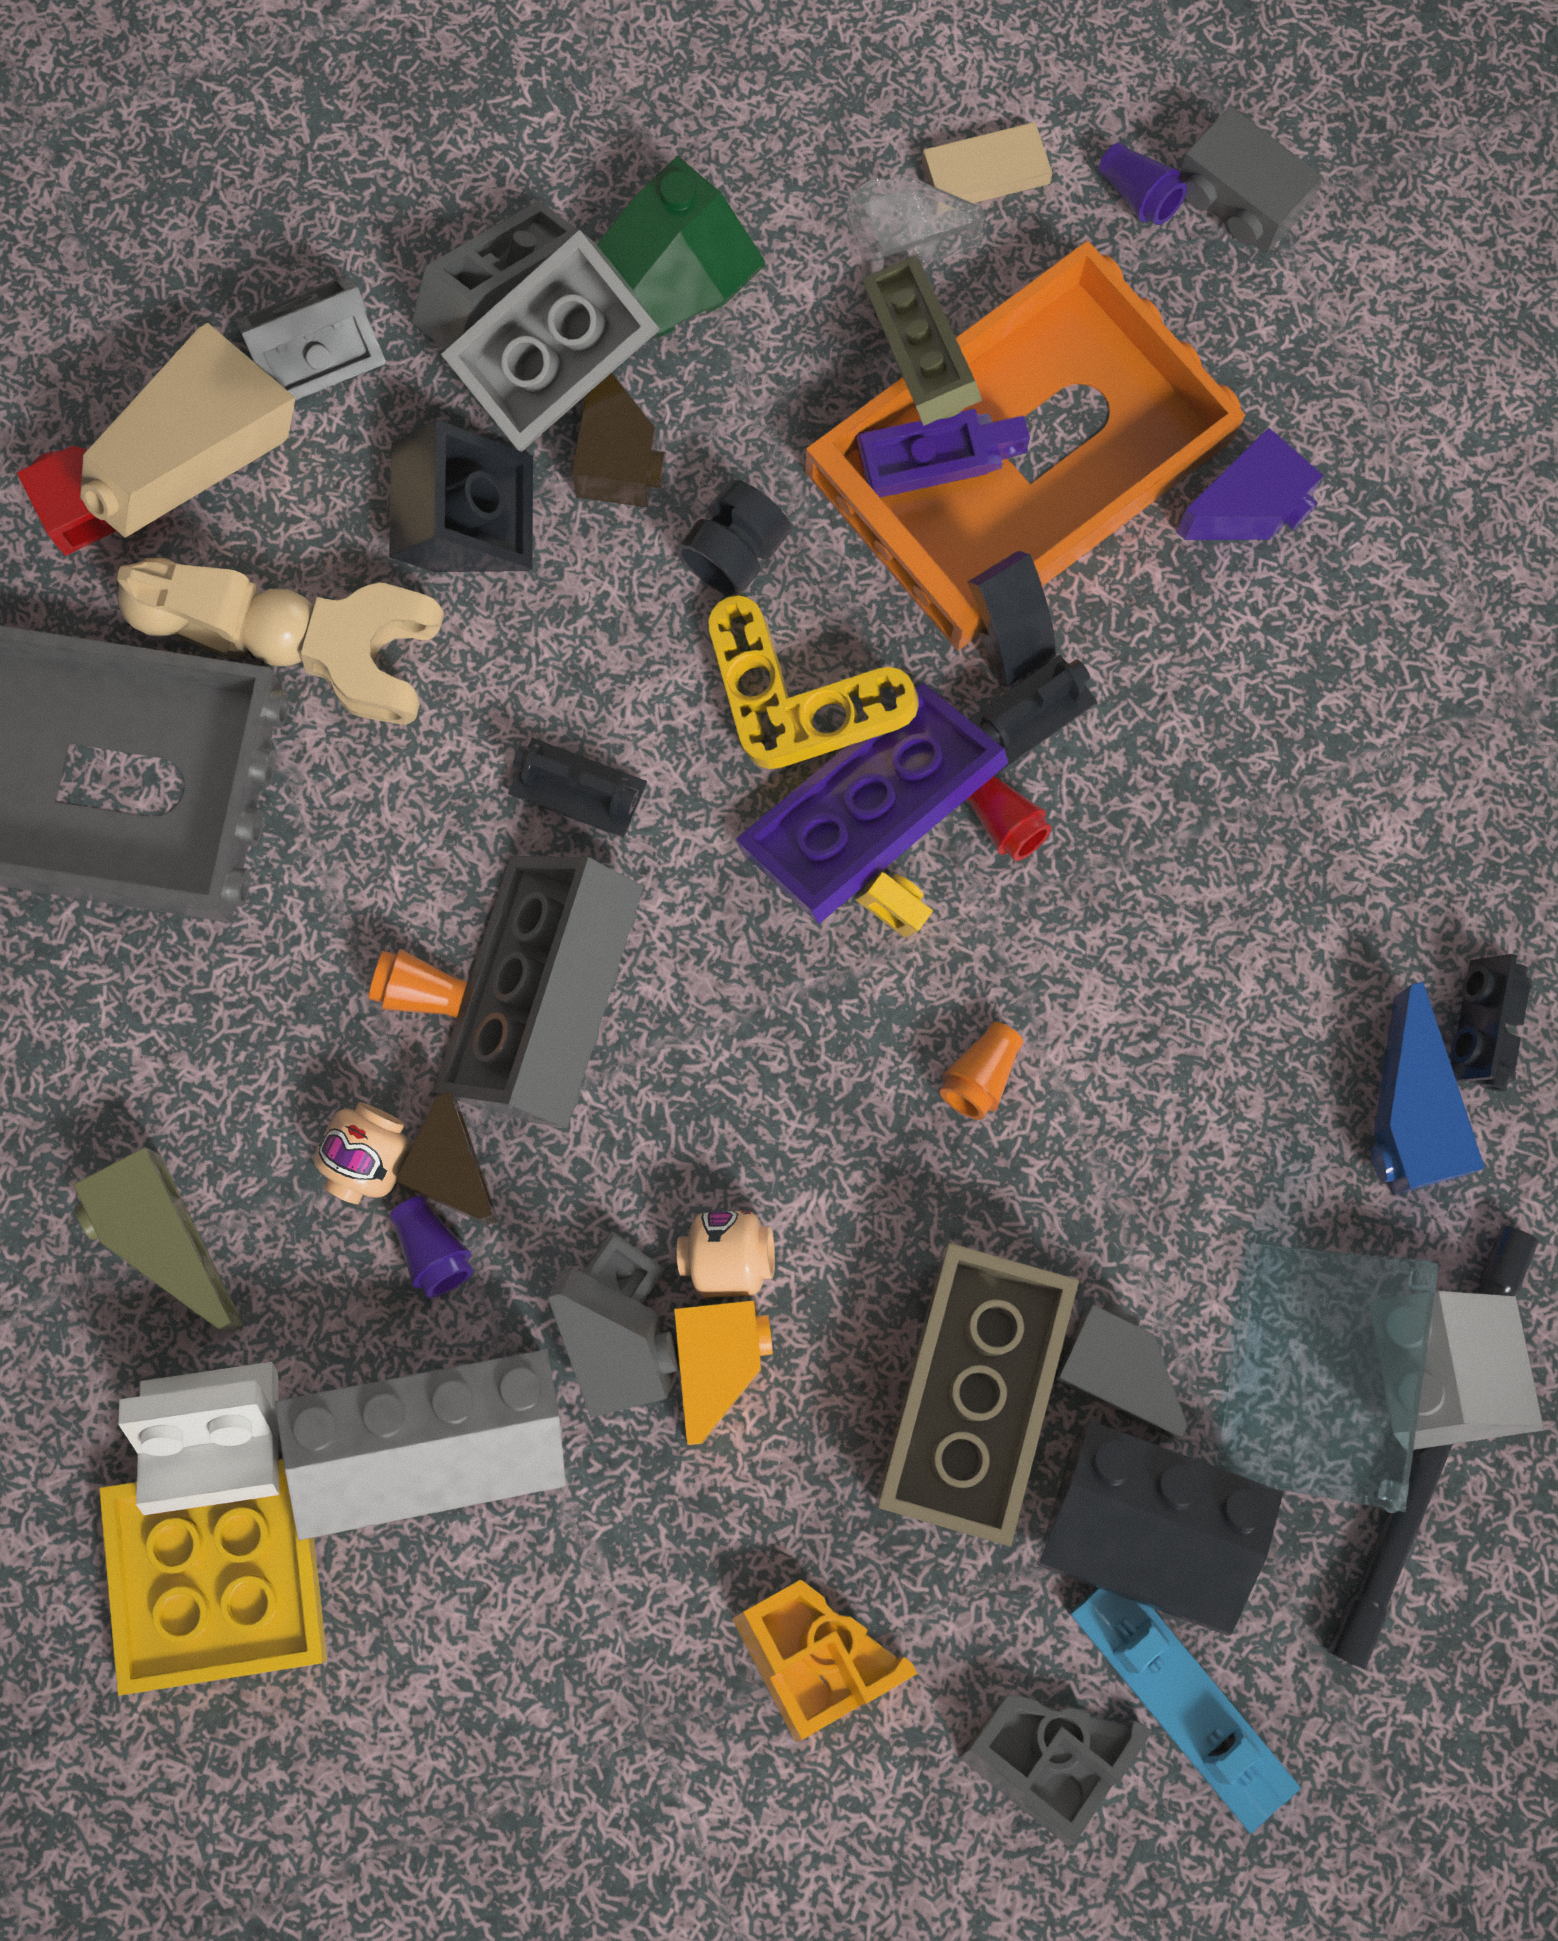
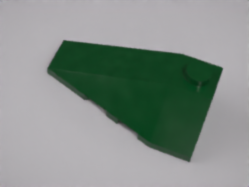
(681, 247)

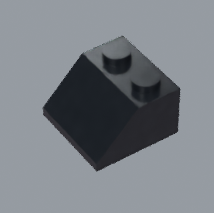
(460, 502)

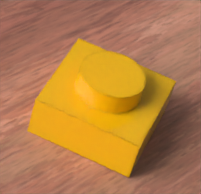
(895, 903)

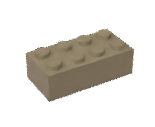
(977, 1394)

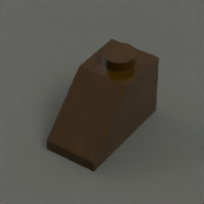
(616, 449)

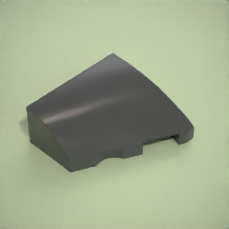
(1031, 1746)

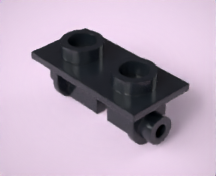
(1036, 707)
(576, 787)
(1493, 995)

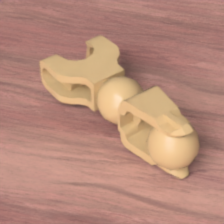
(282, 628)

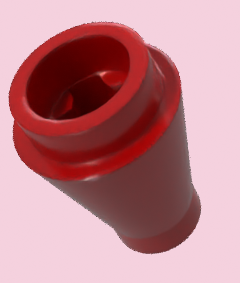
(1010, 819)

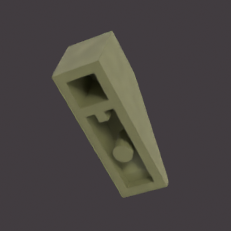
(147, 1224)

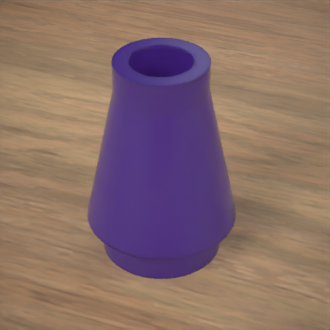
(1144, 184)
(431, 1250)

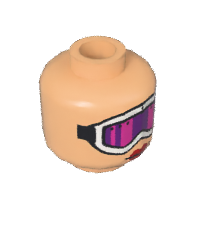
(361, 1153)
(727, 1254)

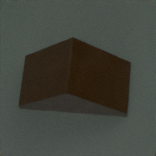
(446, 1166)

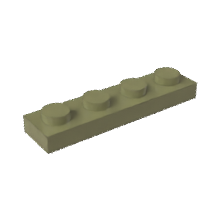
(921, 340)

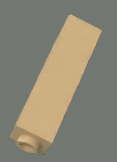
(184, 433)

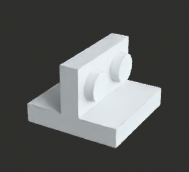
(204, 1437)

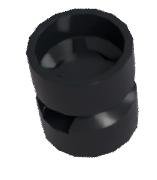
(740, 530)

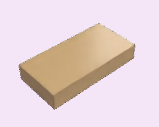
(989, 164)

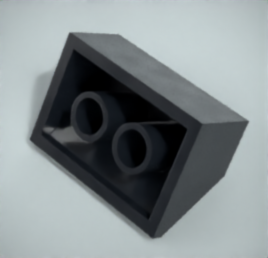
(1159, 1528)

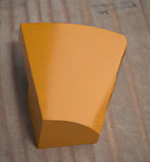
(801, 1638)

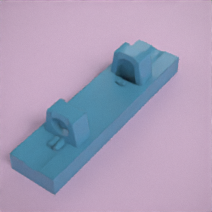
(1186, 1705)

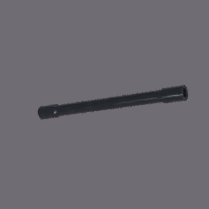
(1368, 1605)

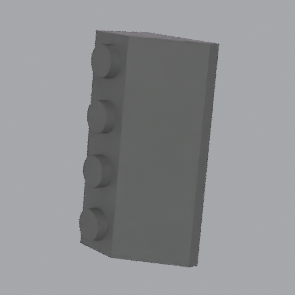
(540, 988)

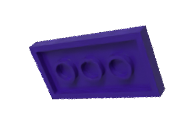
(871, 805)

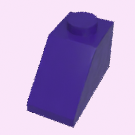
(1254, 495)

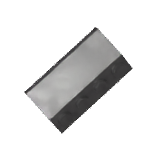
(421, 1444)

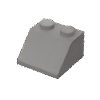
(1476, 1372)

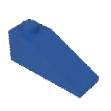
(1420, 1111)

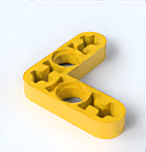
(796, 714)

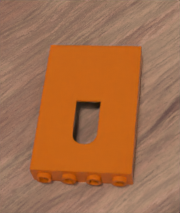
(1054, 333)

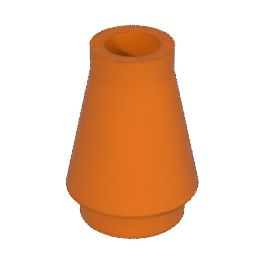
(415, 986)
(980, 1075)

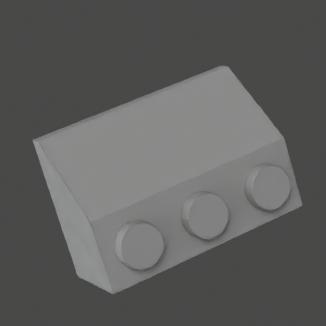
(551, 340)

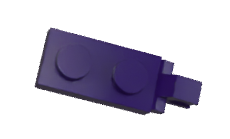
(939, 452)

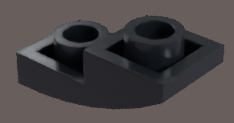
(1015, 617)

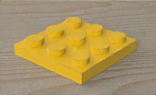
(209, 1590)

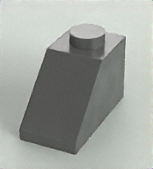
(612, 1344)
(1121, 1369)

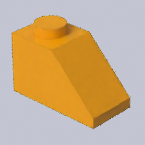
(717, 1360)

